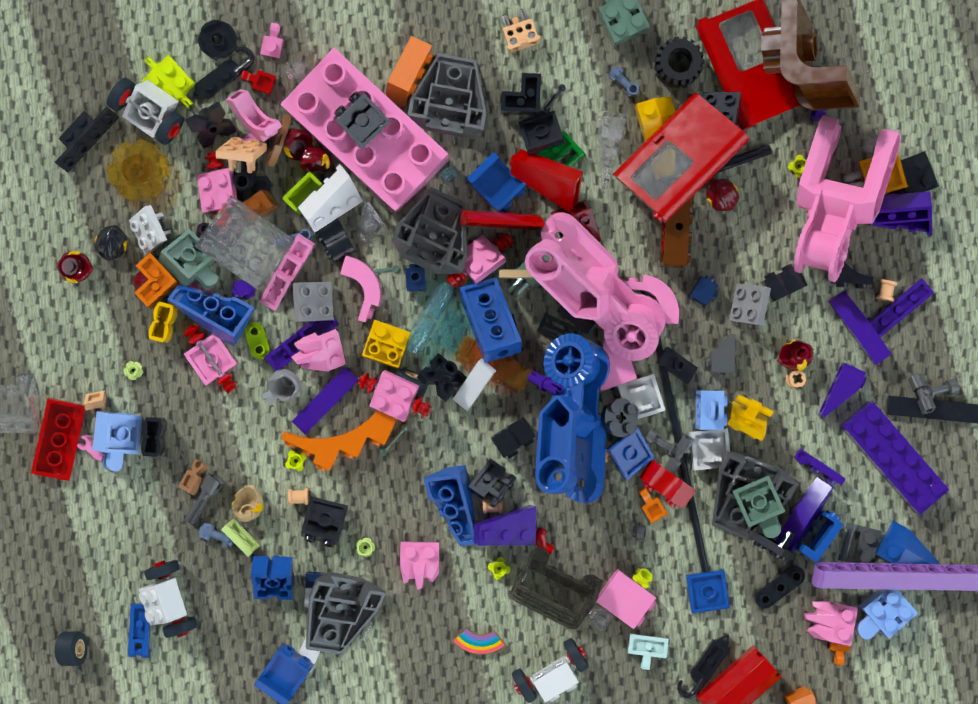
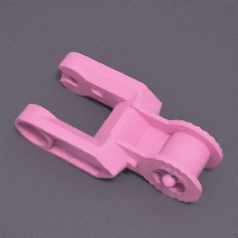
(835, 206)
(588, 287)

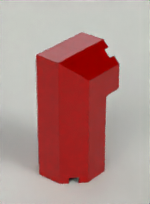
(741, 681)

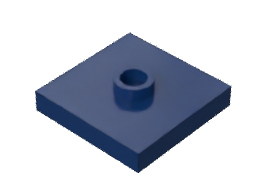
(630, 454)
(707, 591)

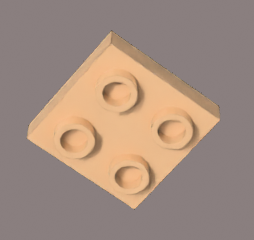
(241, 150)

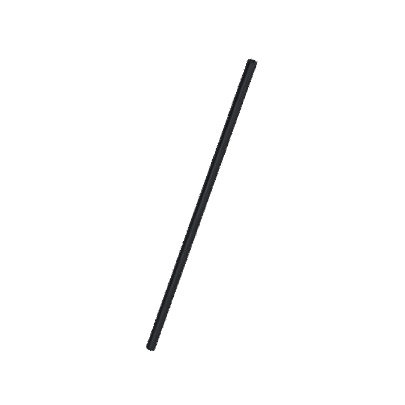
(683, 466)

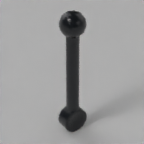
(561, 88)

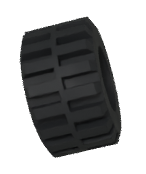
(672, 77)

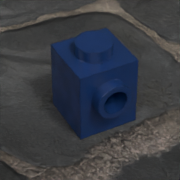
(415, 278)
(704, 290)

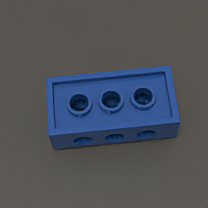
(490, 320)

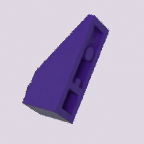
(844, 385)

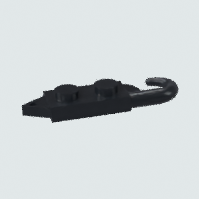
(222, 76)
(706, 666)

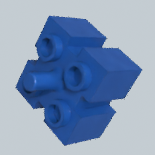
(273, 577)

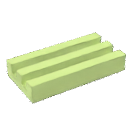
(240, 537)

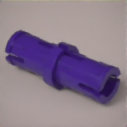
(545, 383)

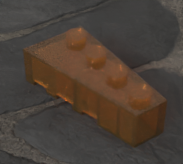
(507, 370)

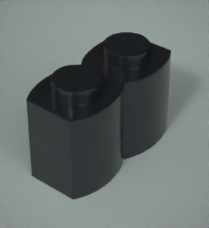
(336, 240)
(784, 282)
(153, 442)

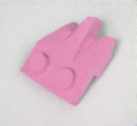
(320, 351)
(419, 561)
(832, 622)

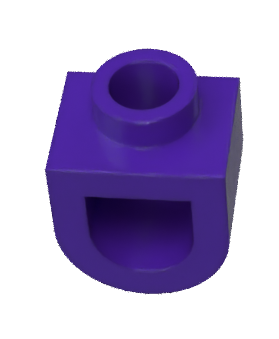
(242, 289)

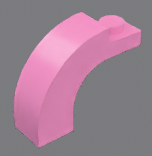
(251, 116)
(369, 281)
(660, 293)

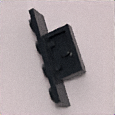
(83, 135)

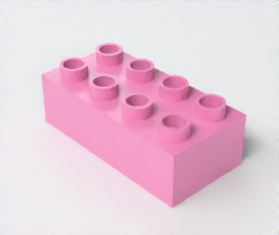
(392, 163)

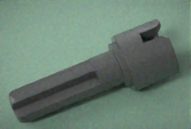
(209, 487)

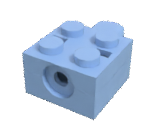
(710, 410)
(116, 436)
(885, 612)

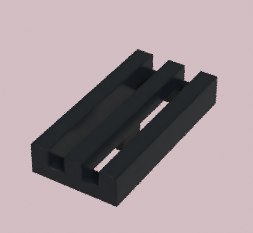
(543, 322)

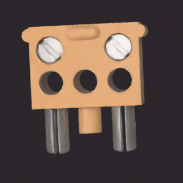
(520, 40)

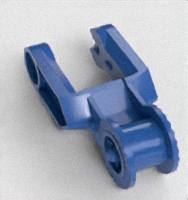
(569, 425)

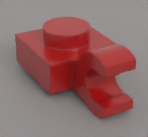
(261, 81)

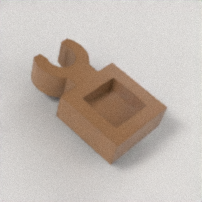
(193, 479)

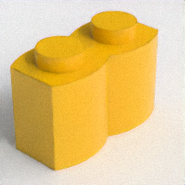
(162, 327)

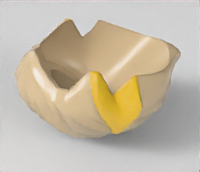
(247, 503)

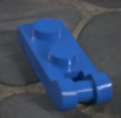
(138, 632)

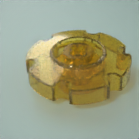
(149, 180)

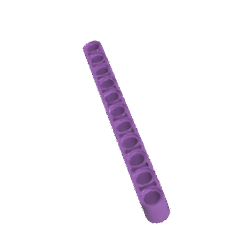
(895, 576)

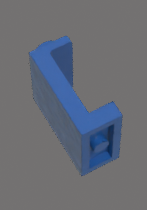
(496, 183)
(823, 538)
(284, 674)

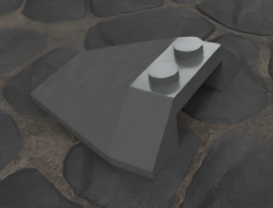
(449, 98)
(433, 234)
(740, 470)
(339, 611)

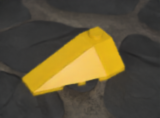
(653, 114)

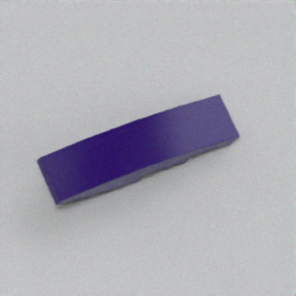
(859, 327)
(282, 355)
(806, 511)

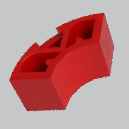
(667, 484)

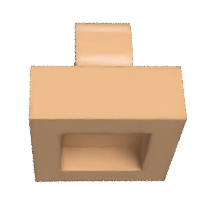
(94, 401)

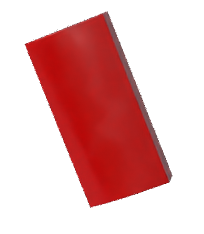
(501, 220)
(58, 439)

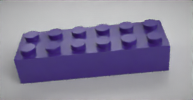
(894, 458)

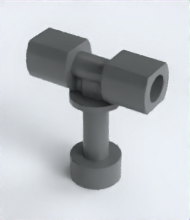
(927, 392)
(675, 451)

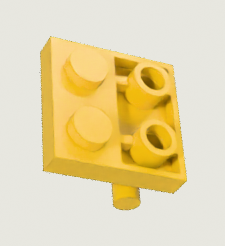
(386, 344)
(747, 418)

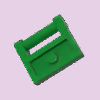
(558, 152)

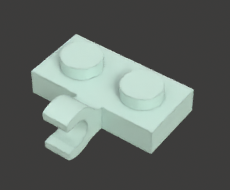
(648, 647)

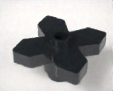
(210, 123)
(254, 182)
(443, 375)

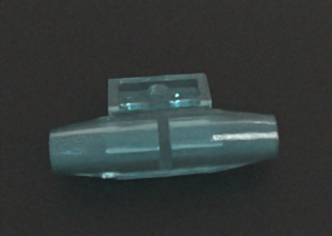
(438, 322)

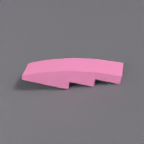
(287, 272)

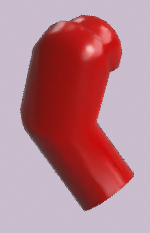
(541, 540)

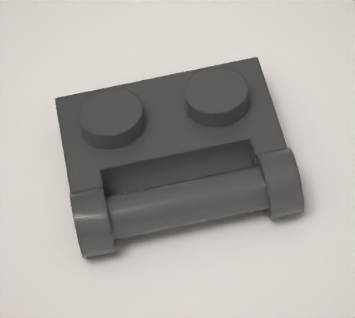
(865, 546)

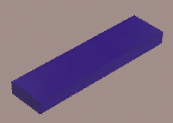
(901, 307)
(325, 400)

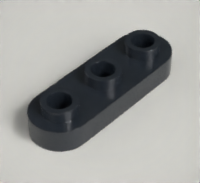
(771, 591)

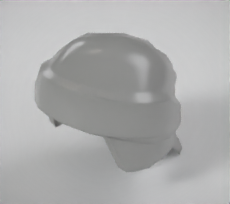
(276, 386)

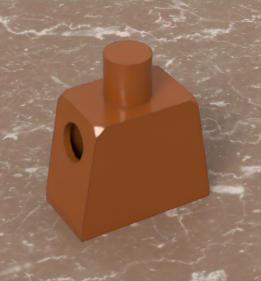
(261, 204)

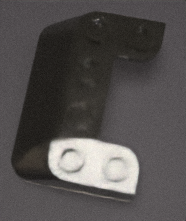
(554, 592)

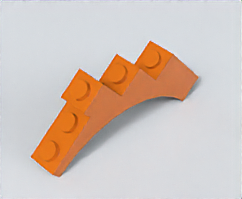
(377, 428)

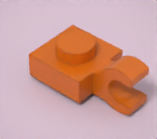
(653, 507)
(839, 652)

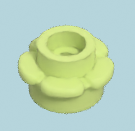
(133, 365)
(360, 547)

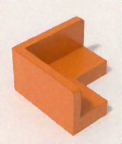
(160, 281)

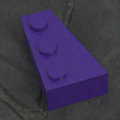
(906, 211)
(512, 528)

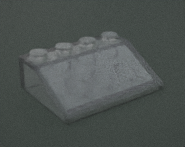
(244, 242)

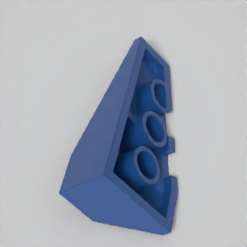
(218, 314)
(453, 499)
(903, 547)

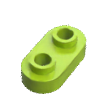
(257, 340)

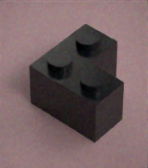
(524, 102)
(513, 437)

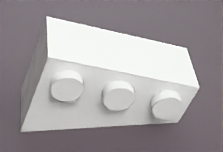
(331, 200)

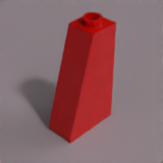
(549, 178)

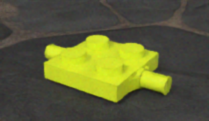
(170, 78)

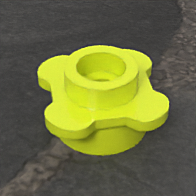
(799, 160)
(290, 462)
(499, 563)
(642, 577)

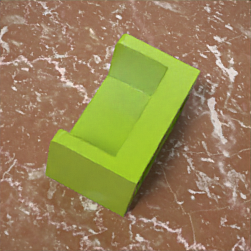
(301, 191)

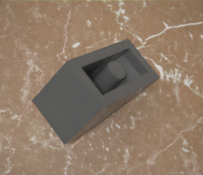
(722, 357)

